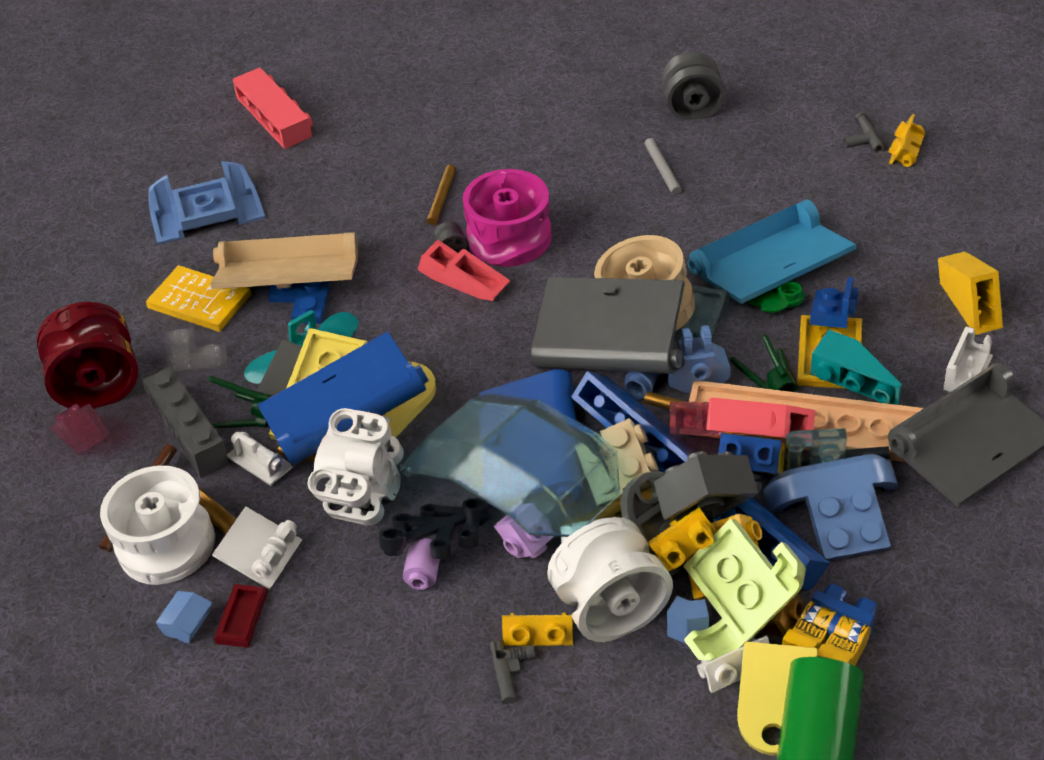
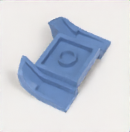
(203, 203)

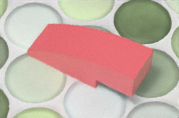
(462, 271)

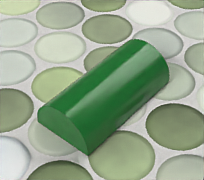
(820, 710)

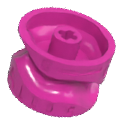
(507, 217)

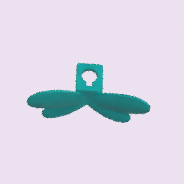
(339, 323)

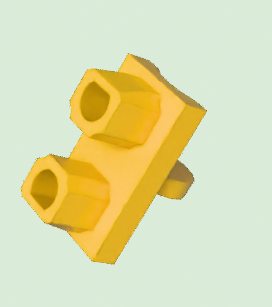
(683, 539)

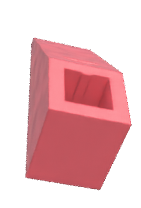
(757, 418)

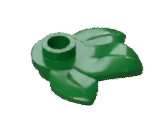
(782, 297)

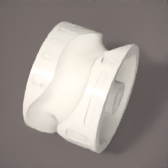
(158, 524)
(610, 579)

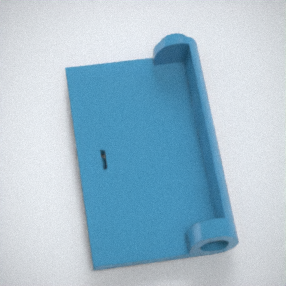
(768, 252)

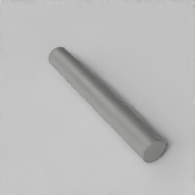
(663, 166)

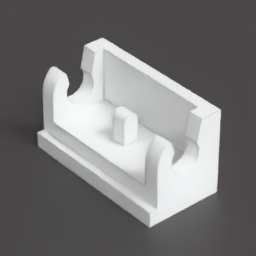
(967, 359)

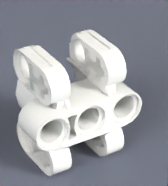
(357, 467)

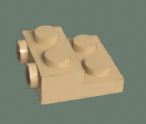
(631, 452)

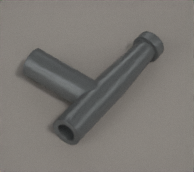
(869, 135)

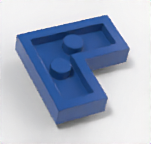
(305, 296)

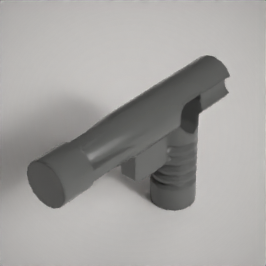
(507, 666)

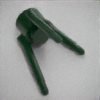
(778, 377)
(245, 394)

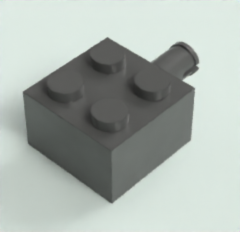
(706, 482)

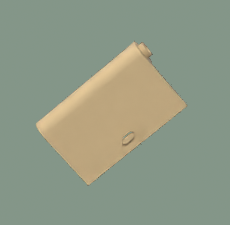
(285, 260)

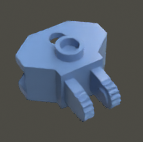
(700, 361)

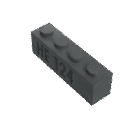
(186, 422)

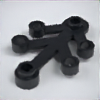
(472, 513)

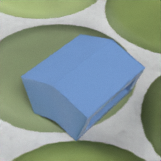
(184, 616)
(685, 617)

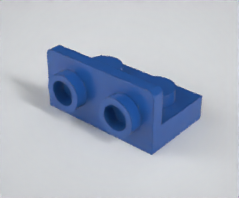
(834, 307)

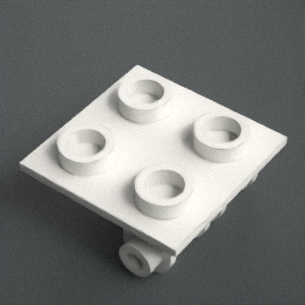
(258, 546)

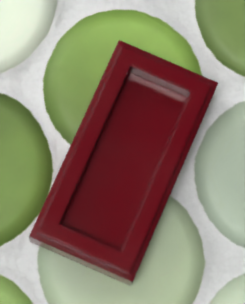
(241, 615)

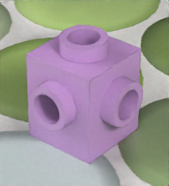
(518, 541)

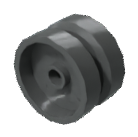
(692, 86)

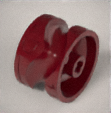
(86, 355)

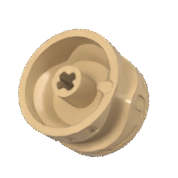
(649, 259)

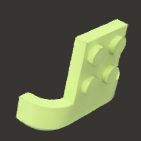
(740, 588)

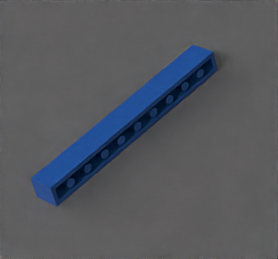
(613, 405)

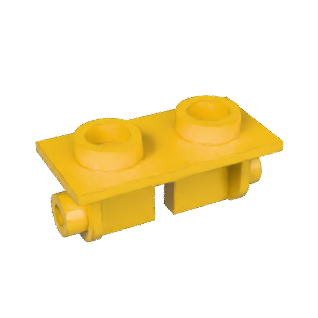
(907, 145)
(537, 630)

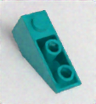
(852, 366)

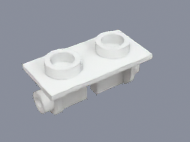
(257, 458)
(726, 668)

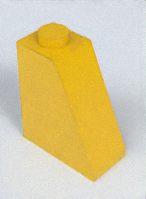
(973, 290)

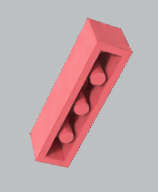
(273, 107)

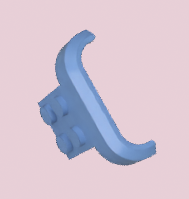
(838, 502)

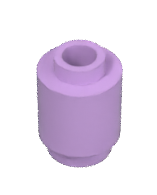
(420, 568)

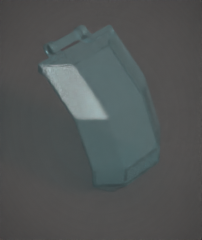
(524, 462)

